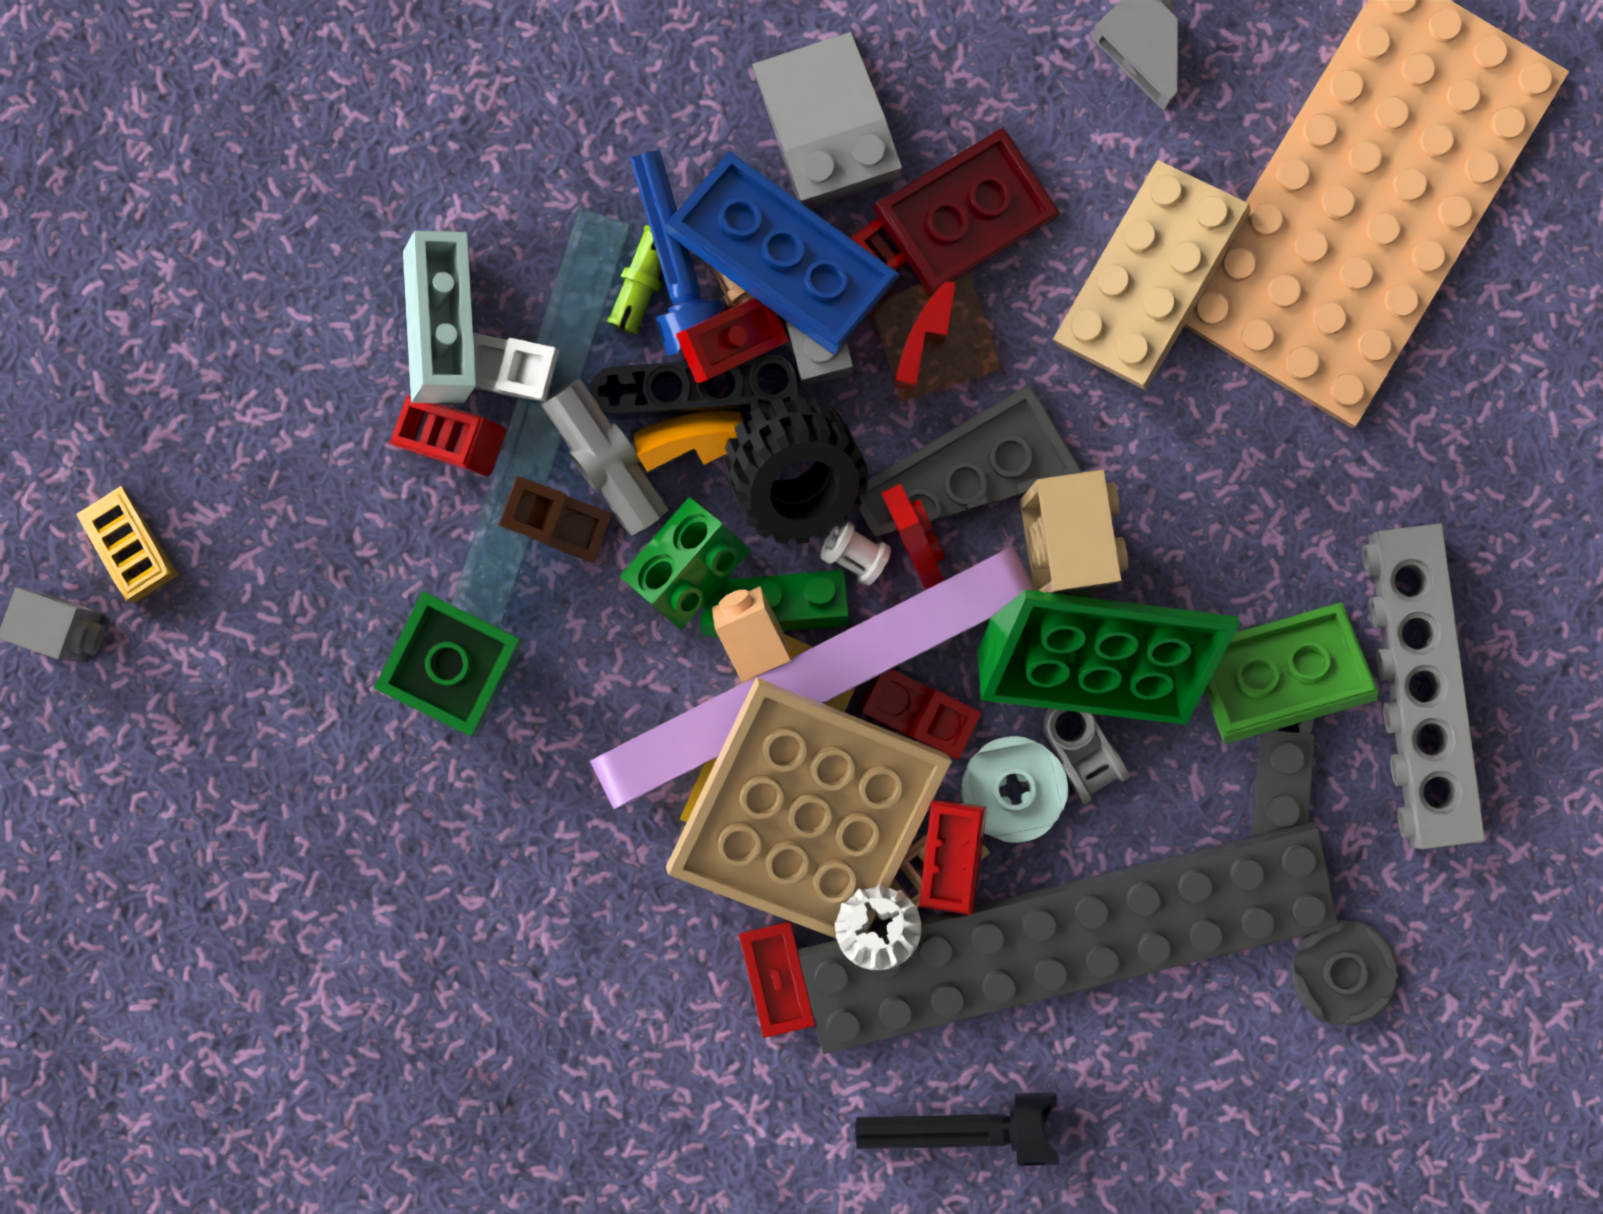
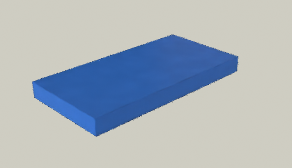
(781, 253)

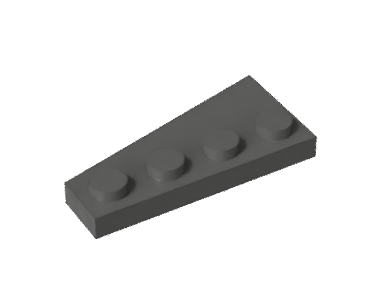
(974, 464)

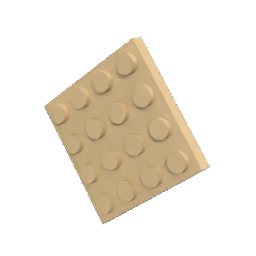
(805, 808)

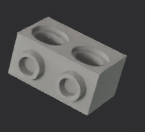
(51, 626)

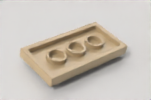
(1152, 274)

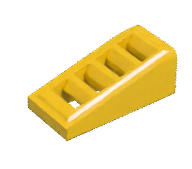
(149, 580)

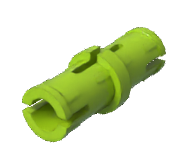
(638, 285)

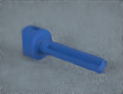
(673, 256)

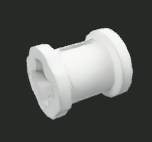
(856, 553)

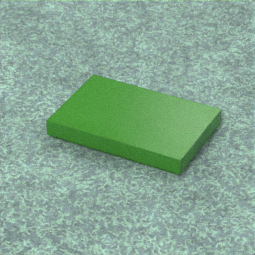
(1289, 674)

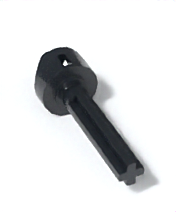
(1021, 1129)

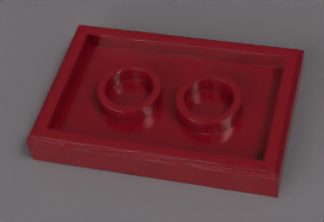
(966, 211)

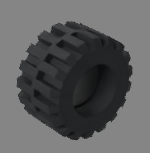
(803, 504)

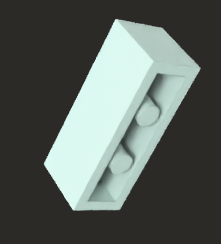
(439, 317)

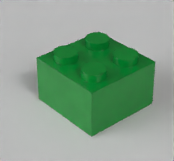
(449, 664)

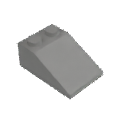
(827, 121)

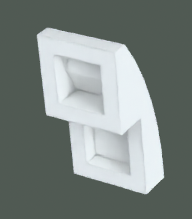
(513, 367)

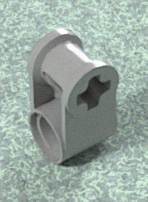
(1084, 755)

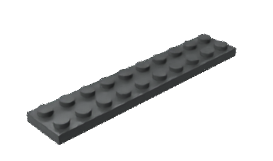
(1077, 937)

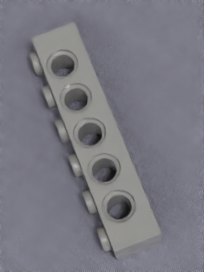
(1459, 815)

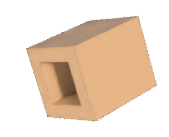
(750, 633)

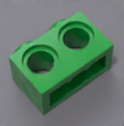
(685, 563)

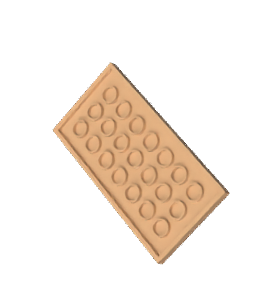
(1373, 198)

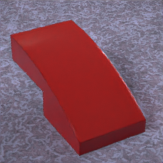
(931, 326)
(920, 712)

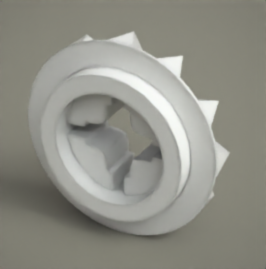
(869, 949)

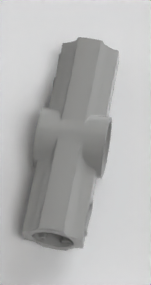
(604, 457)

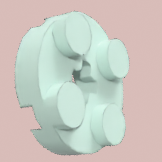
(1031, 763)

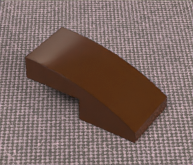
(554, 519)

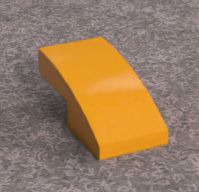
(700, 431)

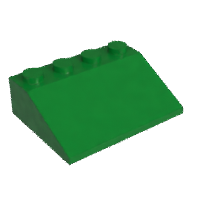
(1101, 656)

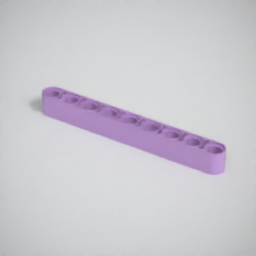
(817, 674)

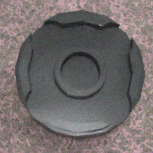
(1325, 964)

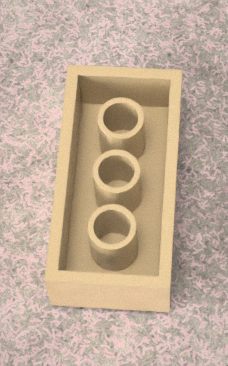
(1073, 534)

